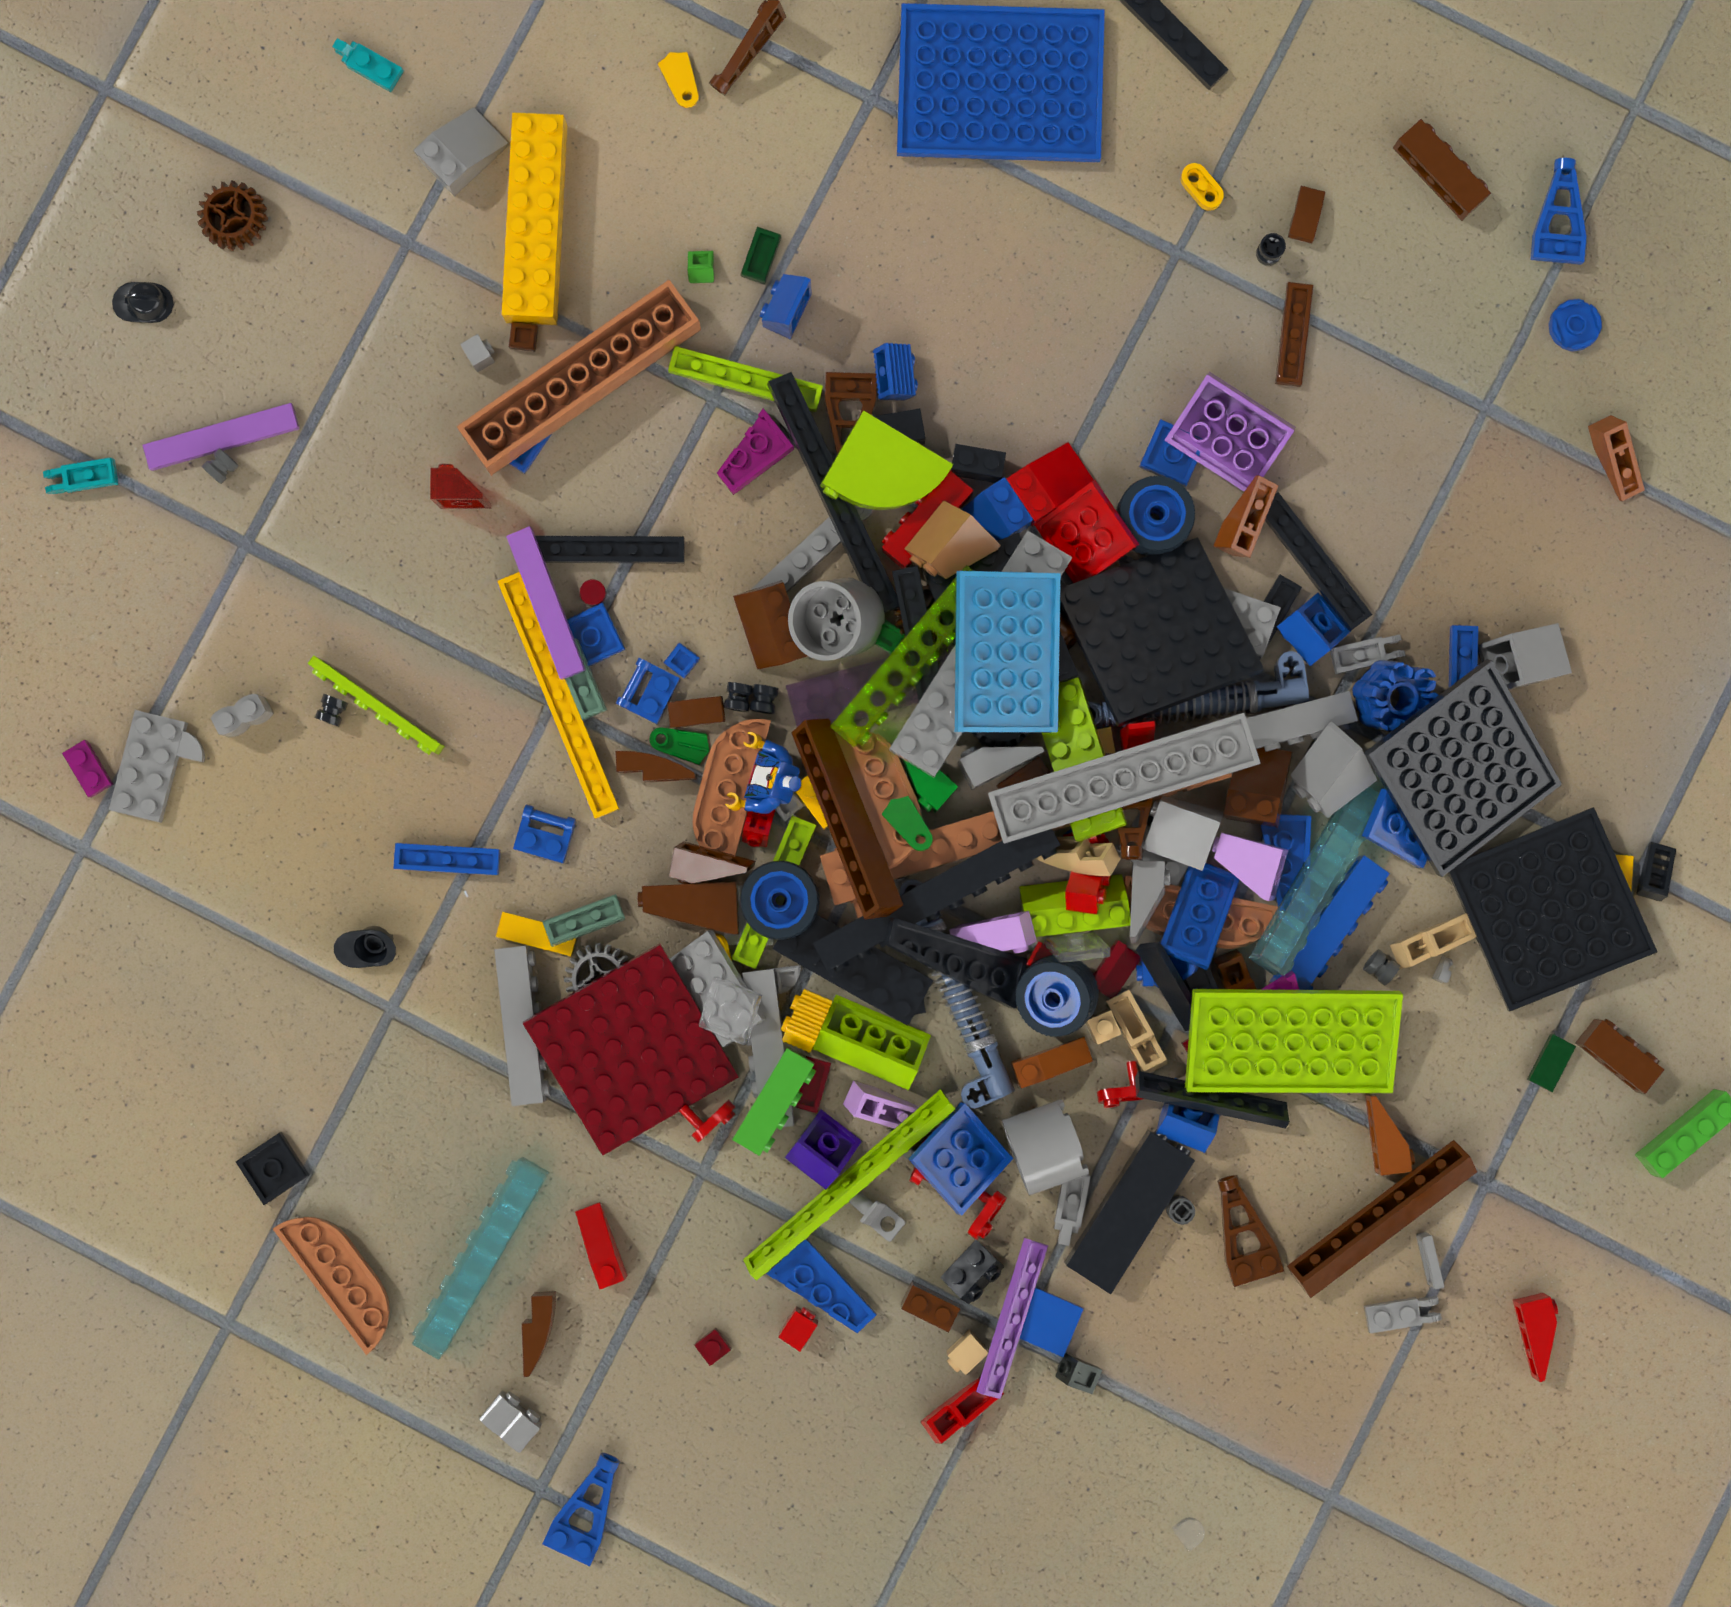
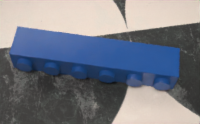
(1338, 919)

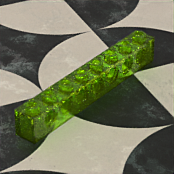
(845, 723)

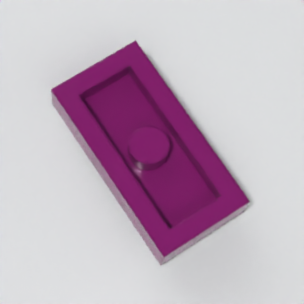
(87, 768)

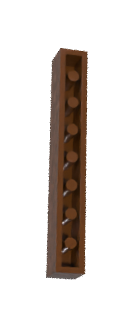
(847, 818)
(1382, 1218)

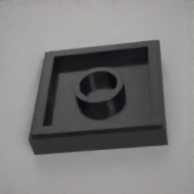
(272, 1168)

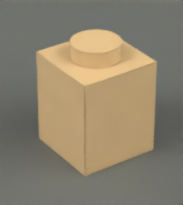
(1103, 1026)
(966, 1353)

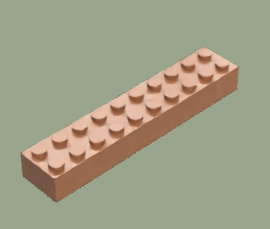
(579, 377)

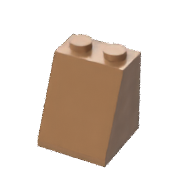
(950, 542)

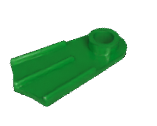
(682, 744)
(907, 822)

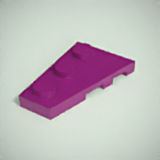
(756, 453)

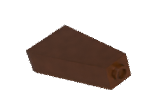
(701, 904)

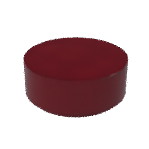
(592, 592)

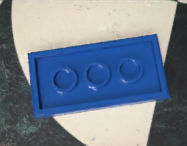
(1199, 914)

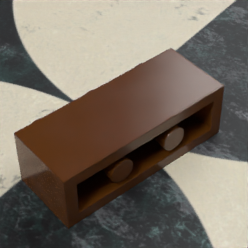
(1620, 1055)

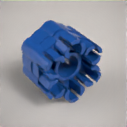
(1376, 686)

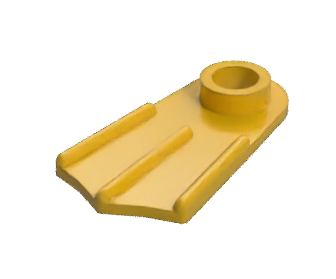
(680, 77)

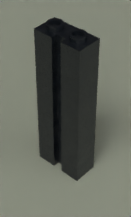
(1129, 1211)

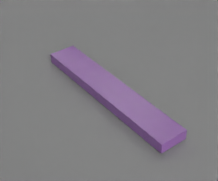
(221, 435)
(545, 603)
(1012, 1318)

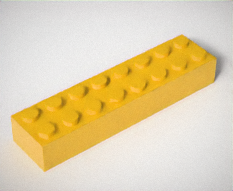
(534, 218)

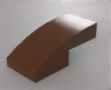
(1306, 214)
(696, 712)

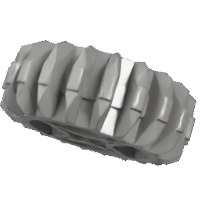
(594, 965)

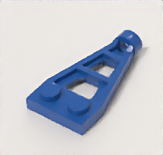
(1561, 247)
(572, 1540)

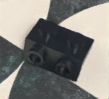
(972, 1272)

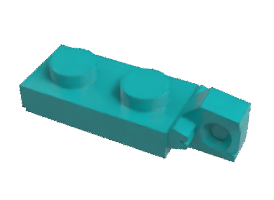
(369, 64)

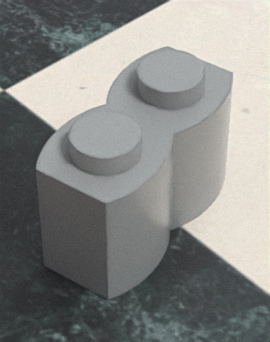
(236, 719)
(511, 1421)

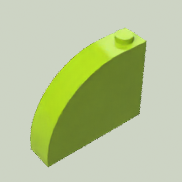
(882, 468)

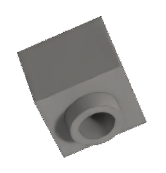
(478, 352)

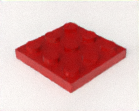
(1087, 531)

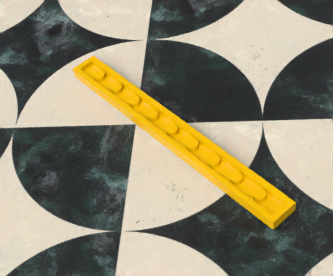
(559, 699)

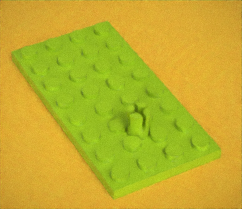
(1293, 1041)

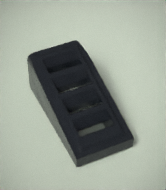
(1645, 880)

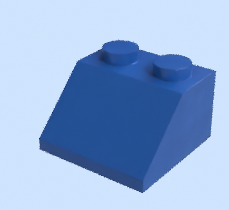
(786, 305)
(999, 511)
(1313, 629)
(1188, 1126)

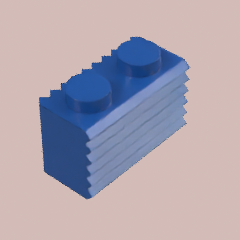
(895, 372)

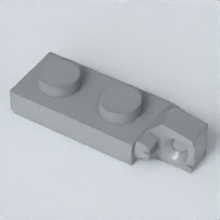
(1071, 1208)

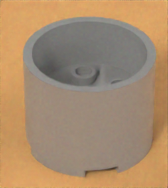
(817, 623)
(1045, 1147)

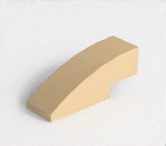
(1083, 857)
(1433, 941)
(1137, 1032)

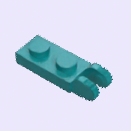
(83, 476)

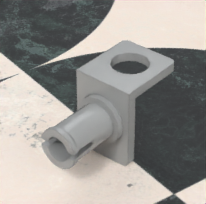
(875, 1213)

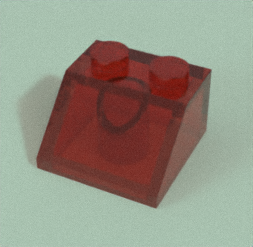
(454, 491)

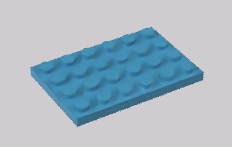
(1007, 651)

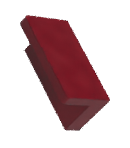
(1115, 969)

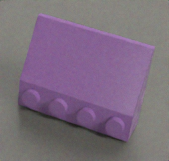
(1235, 431)

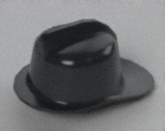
(142, 302)
(365, 948)

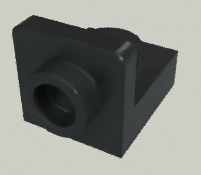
(1078, 1373)

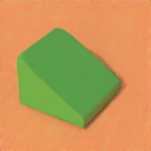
(700, 266)

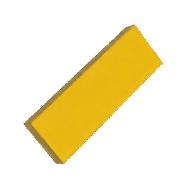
(530, 933)

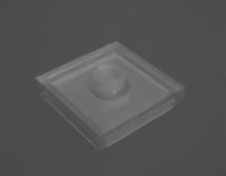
(1077, 946)
(730, 1010)

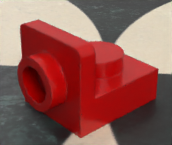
(757, 828)

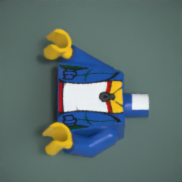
(771, 780)

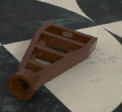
(768, 19)
(851, 388)
(1134, 834)
(1254, 1264)

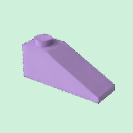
(1001, 932)
(877, 1105)

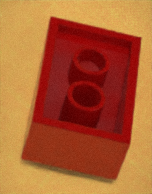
(1049, 481)

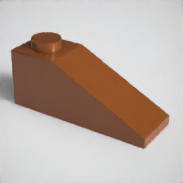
(1617, 455)
(1246, 519)
(1051, 1062)
(1388, 1145)

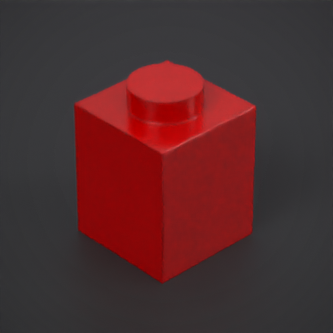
(798, 1328)

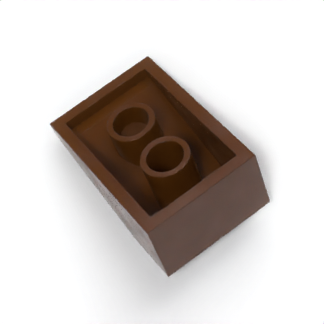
(1259, 791)

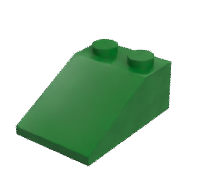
(930, 791)

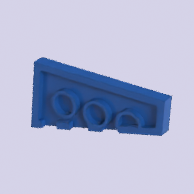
(1295, 836)
(820, 1283)

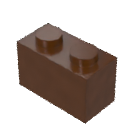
(930, 1306)

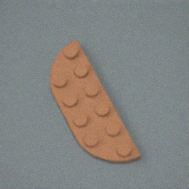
(726, 771)
(878, 780)
(1242, 926)
(339, 1276)

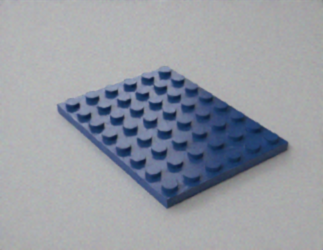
(1000, 82)

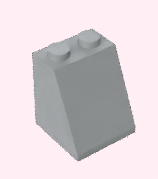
(1528, 656)
(1332, 771)
(1182, 831)

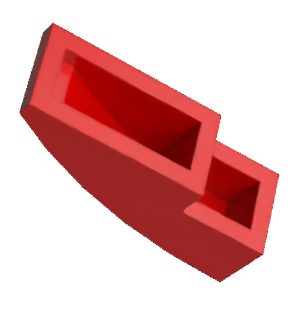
(956, 1412)

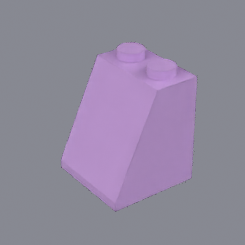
(1251, 862)

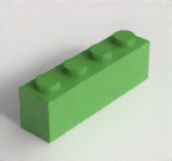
(773, 1101)
(1686, 1134)

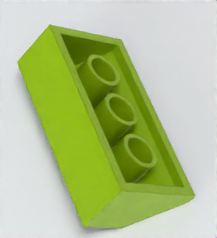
(1049, 912)
(872, 1042)

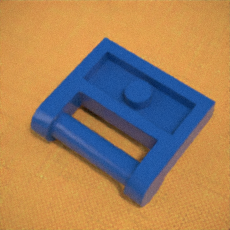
(656, 695)
(541, 842)

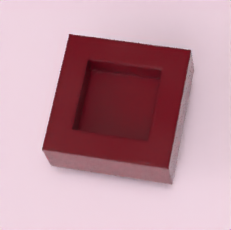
(712, 1346)

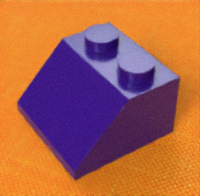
(823, 1149)

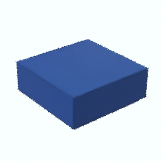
(681, 660)

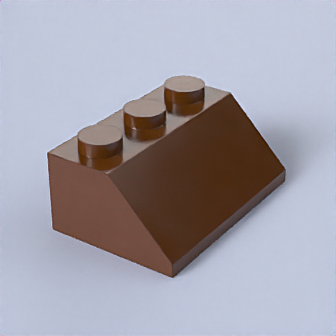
(766, 626)

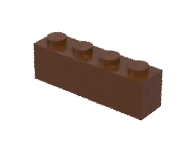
(1442, 169)

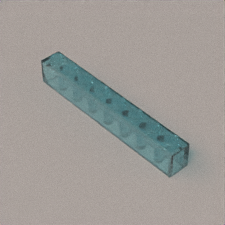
(1314, 885)
(480, 1257)

